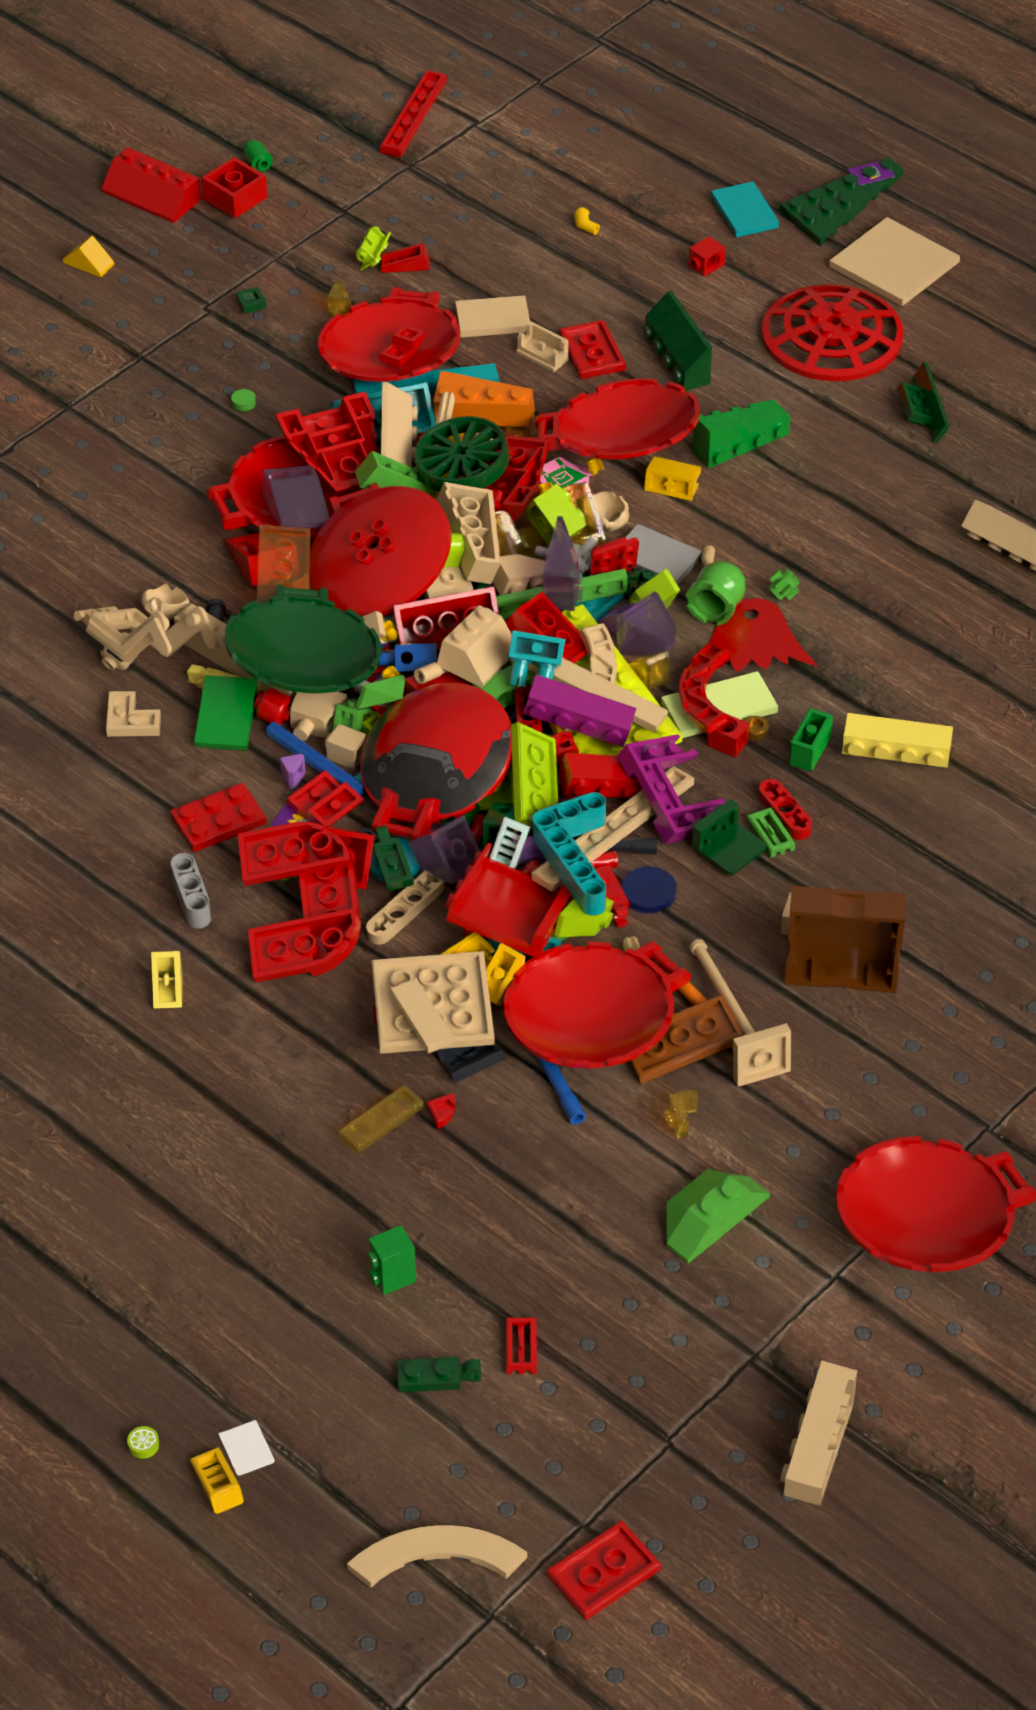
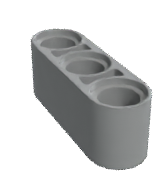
(190, 890)

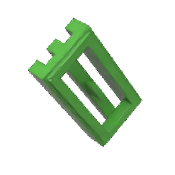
(788, 842)

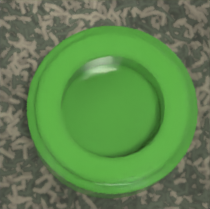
(243, 400)

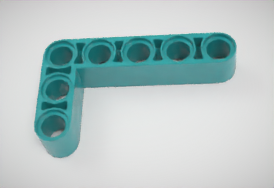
(553, 836)

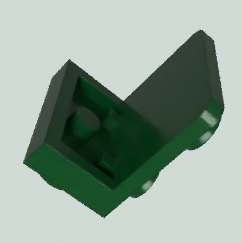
(726, 841)

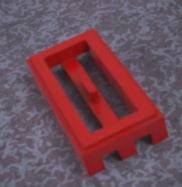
(521, 1365)

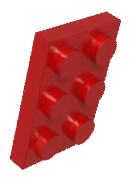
(218, 817)

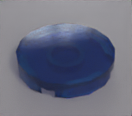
(649, 889)

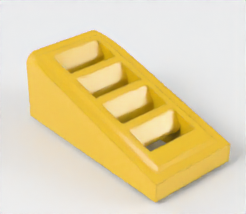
(223, 1496)

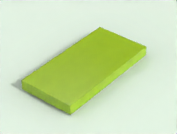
(532, 772)

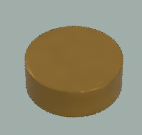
(757, 728)

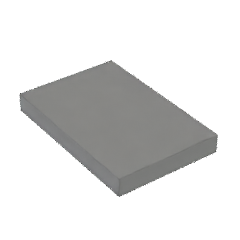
(662, 552)

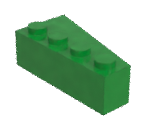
(738, 431)

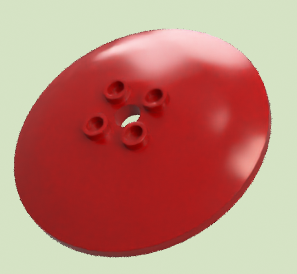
(408, 559)

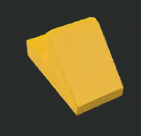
(501, 972)

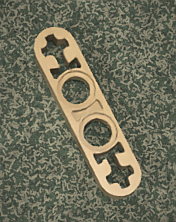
(402, 904)

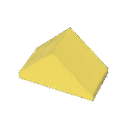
(167, 979)

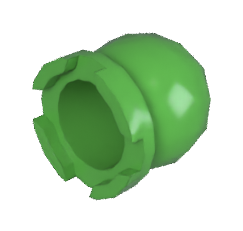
(716, 592)

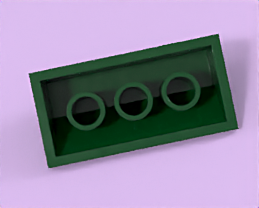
(679, 342)

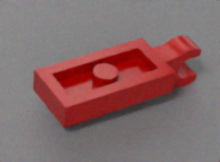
(615, 893)

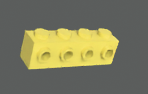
(897, 740)

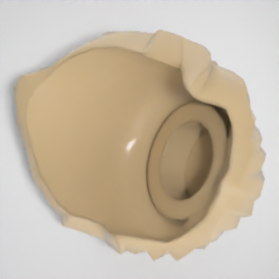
(611, 510)
(165, 600)

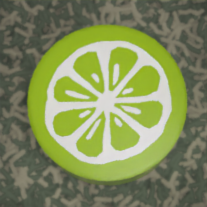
(143, 1442)

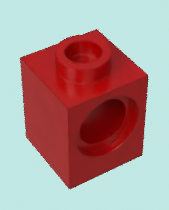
(706, 256)
(730, 736)

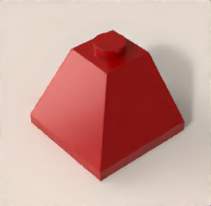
(360, 849)

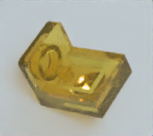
(678, 1107)

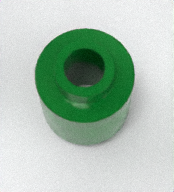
(257, 155)

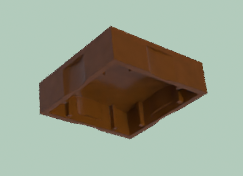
(844, 939)

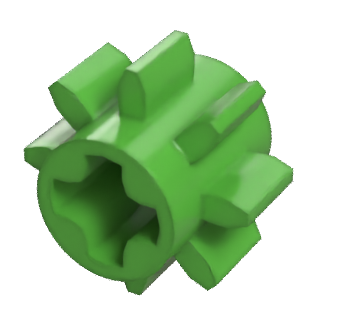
(784, 584)

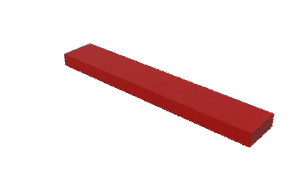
(413, 113)

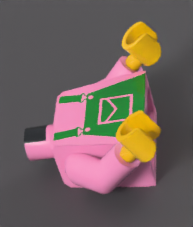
(566, 473)

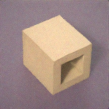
(345, 746)

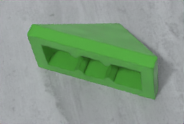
(381, 692)

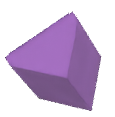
(292, 770)

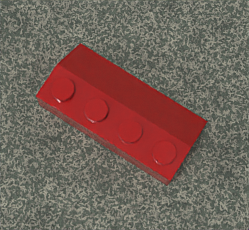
(151, 185)
(437, 617)

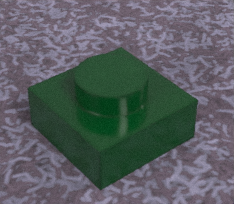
(251, 300)

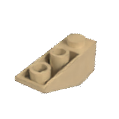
(518, 574)

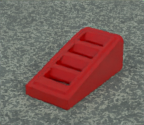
(406, 259)

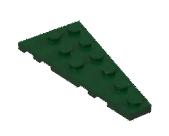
(836, 203)

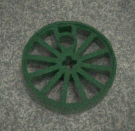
(462, 457)

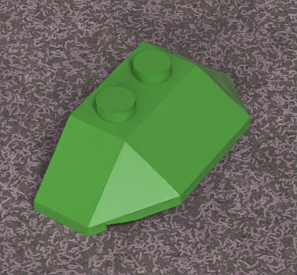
(709, 1210)

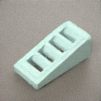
(501, 840)

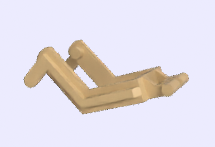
(146, 631)

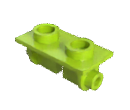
(371, 247)

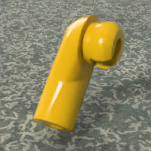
(582, 221)

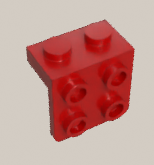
(613, 556)

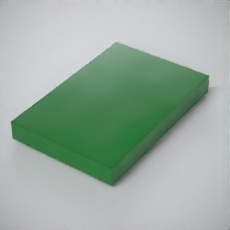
(226, 713)

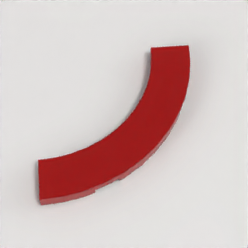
(694, 684)

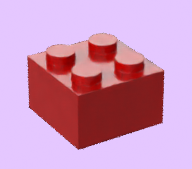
(234, 187)

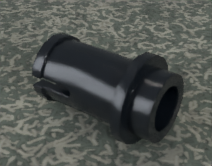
(216, 609)

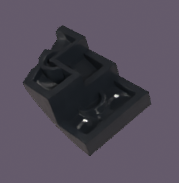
(467, 1061)

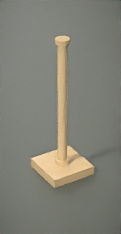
(756, 1053)

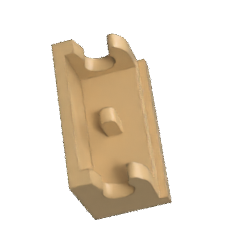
(543, 347)

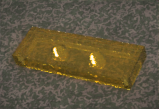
(381, 1119)

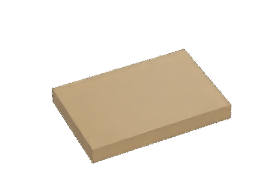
(492, 316)

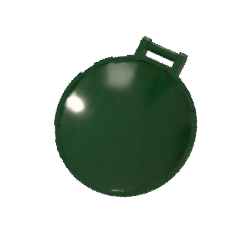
(302, 642)

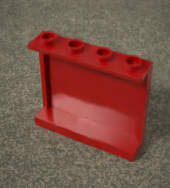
(506, 905)

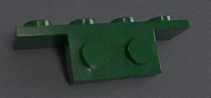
(923, 402)

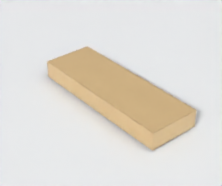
(422, 1015)

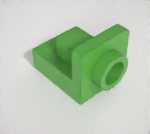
(350, 715)

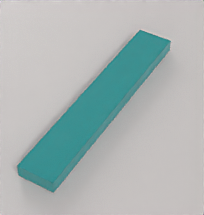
(485, 372)

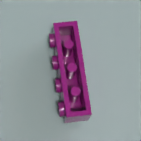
(579, 710)

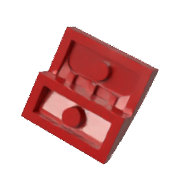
(324, 800)

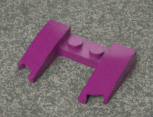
(646, 762)

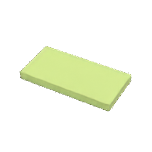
(736, 696)

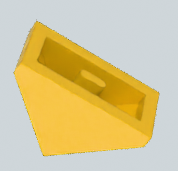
(89, 257)

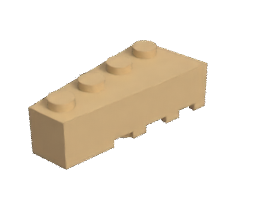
(473, 515)
(820, 1433)

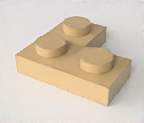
(126, 721)

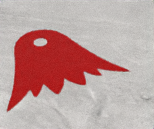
(758, 637)

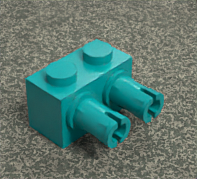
(534, 648)

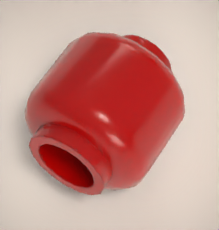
(273, 706)

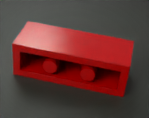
(596, 774)

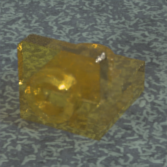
(338, 299)

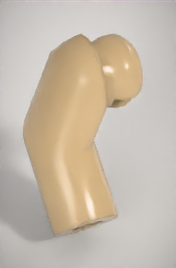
(708, 555)

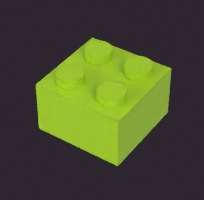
(548, 506)

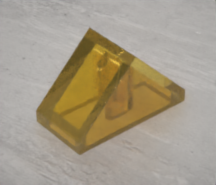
(652, 669)

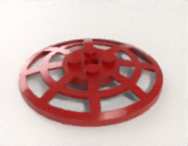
(821, 329)

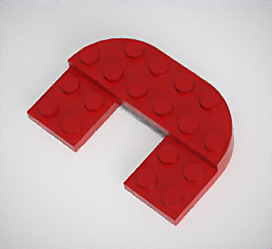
(327, 895)

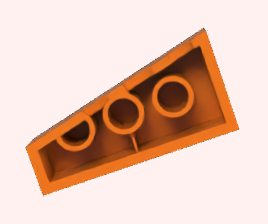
(486, 399)

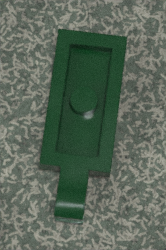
(392, 861)
(436, 1374)

